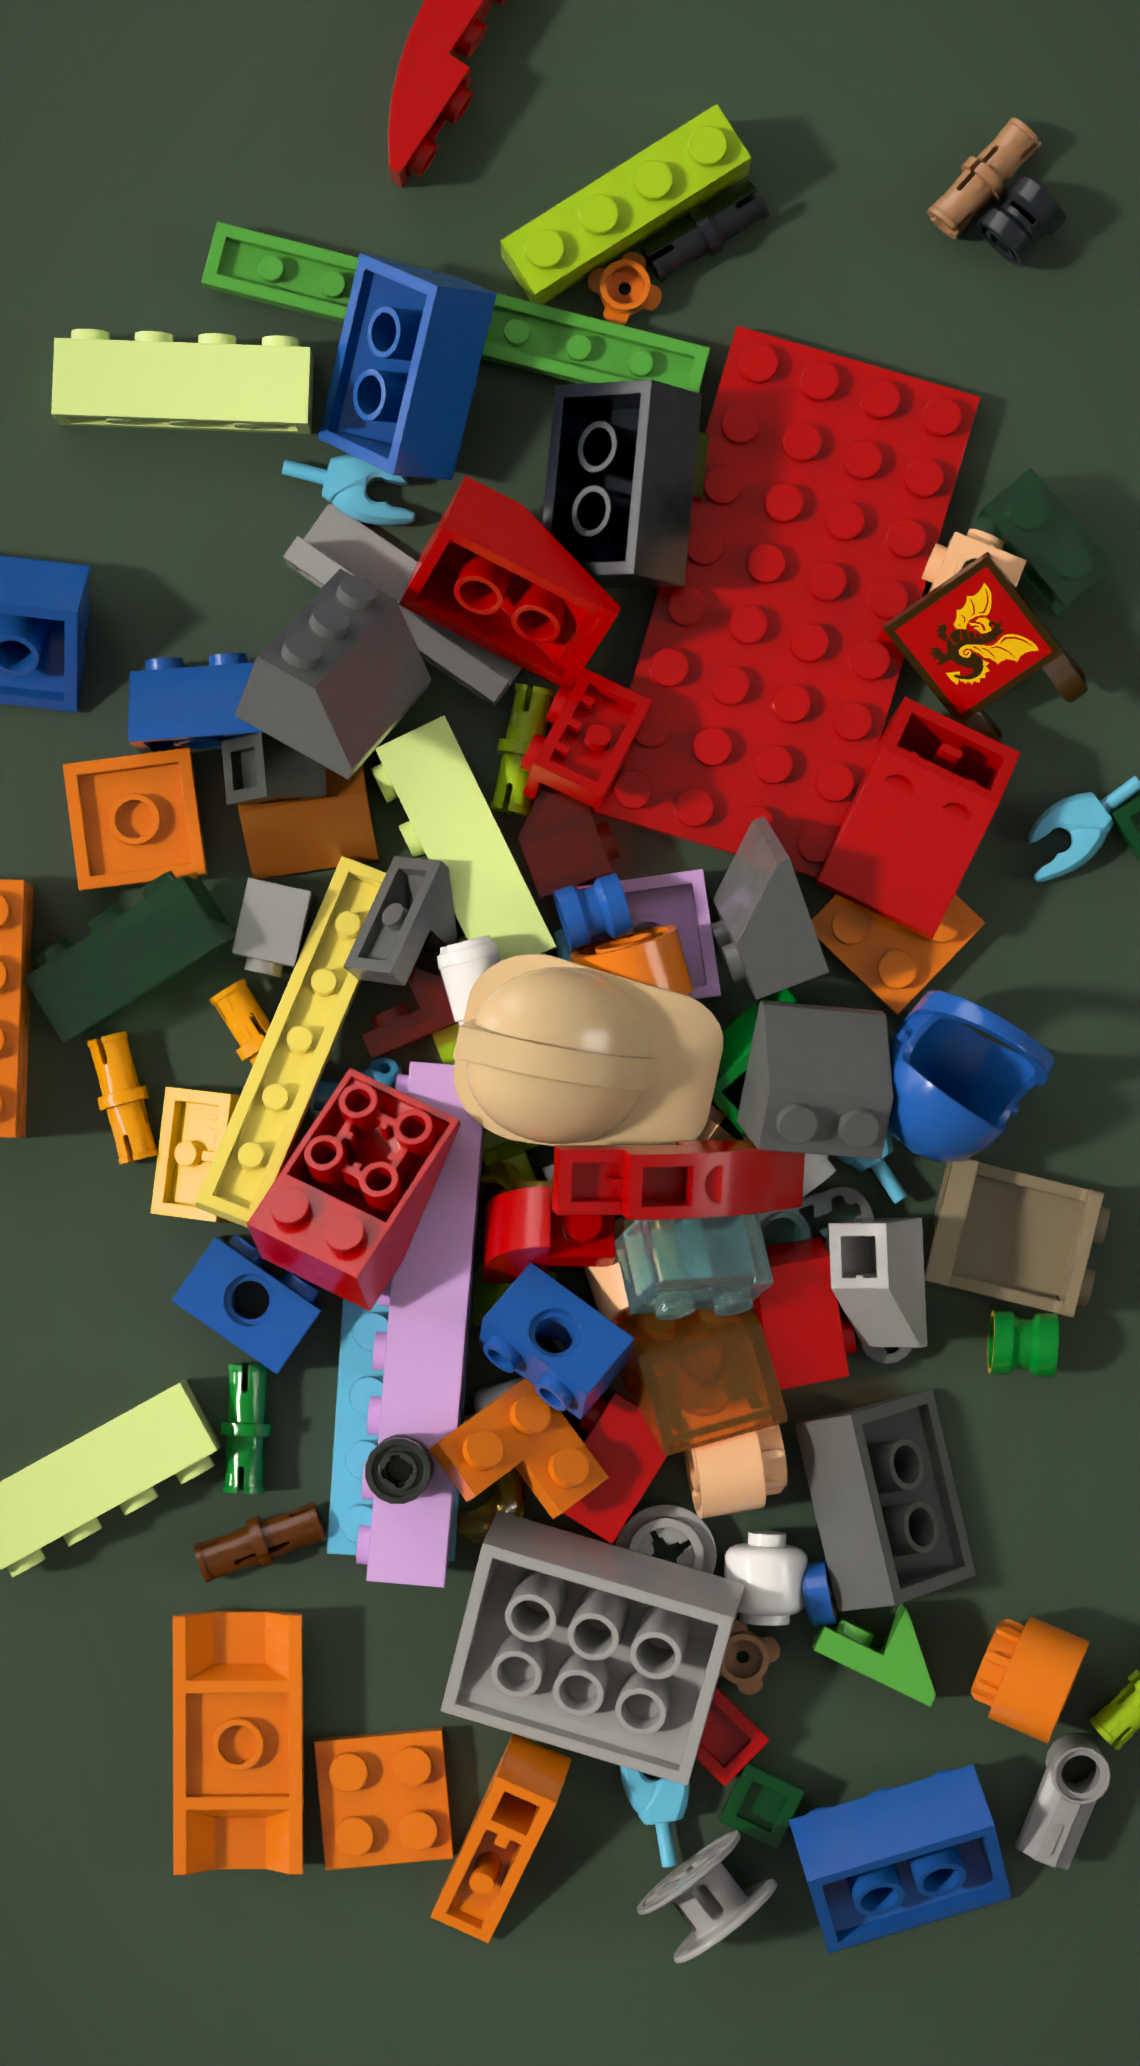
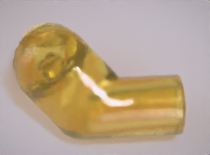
(507, 1498)

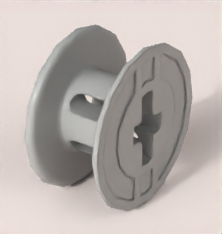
(707, 1897)

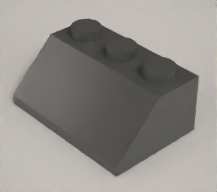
(337, 675)
(885, 1501)

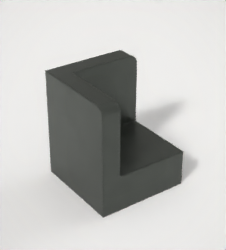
(266, 769)

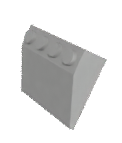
(591, 1647)

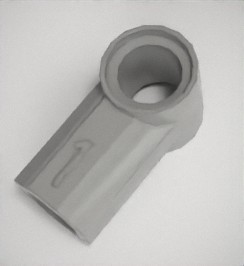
(1063, 1806)

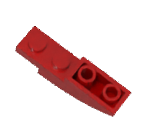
(432, 81)
(675, 1180)

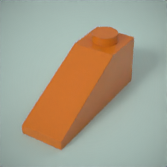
(502, 1837)

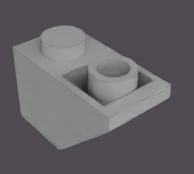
(881, 1279)

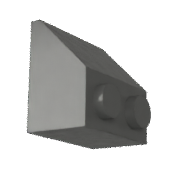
(764, 917)
(818, 1081)

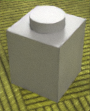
(272, 926)

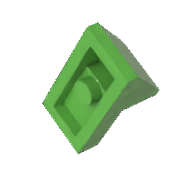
(895, 1663)

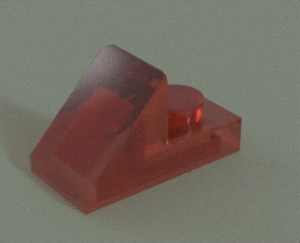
(399, 1028)

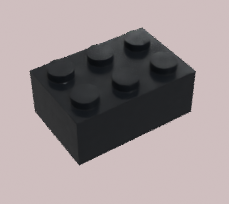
(623, 479)

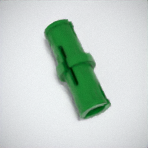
(245, 1428)

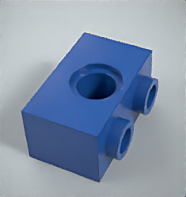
(210, 1298)
(541, 1309)

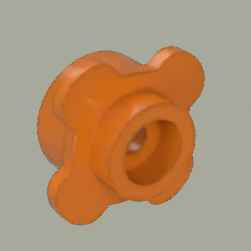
(628, 271)

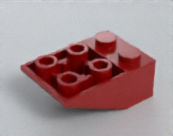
(917, 817)
(355, 1189)

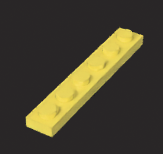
(292, 1051)

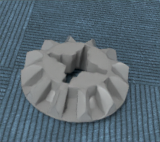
(674, 1525)

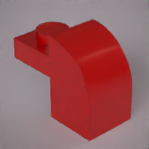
(526, 1230)

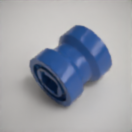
(593, 912)

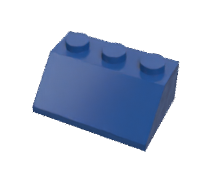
(406, 367)
(43, 632)
(187, 705)
(901, 1858)

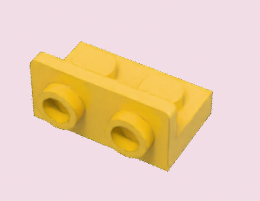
(187, 1145)

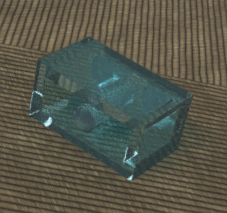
(693, 1265)

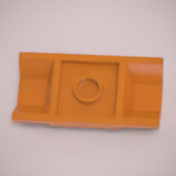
(238, 1741)

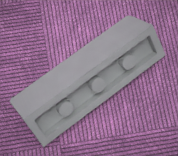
(349, 545)

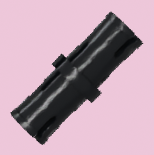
(705, 231)

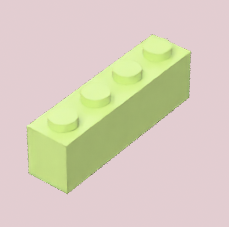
(183, 383)
(457, 827)
(102, 1471)

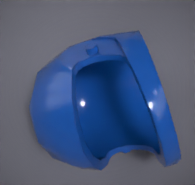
(954, 1083)

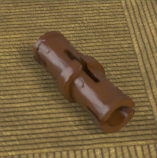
(260, 1542)

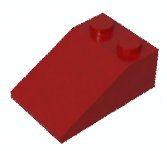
(509, 586)

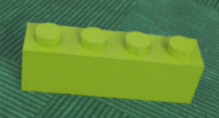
(626, 206)

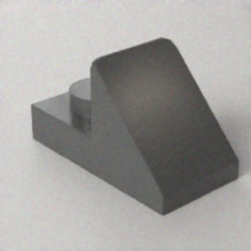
(407, 916)

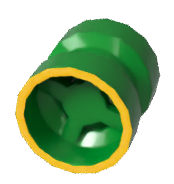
(1023, 1343)

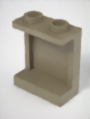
(1015, 1237)

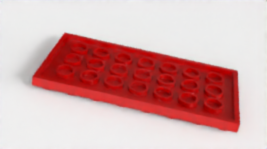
(775, 648)

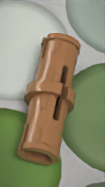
(984, 178)

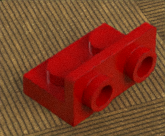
(587, 739)

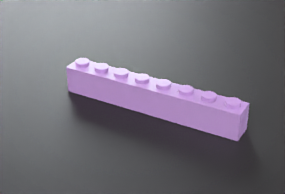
(426, 1348)

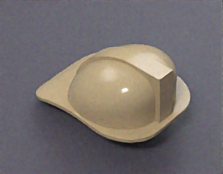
(584, 1056)

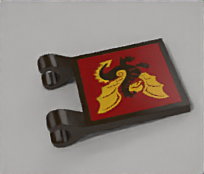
(978, 642)

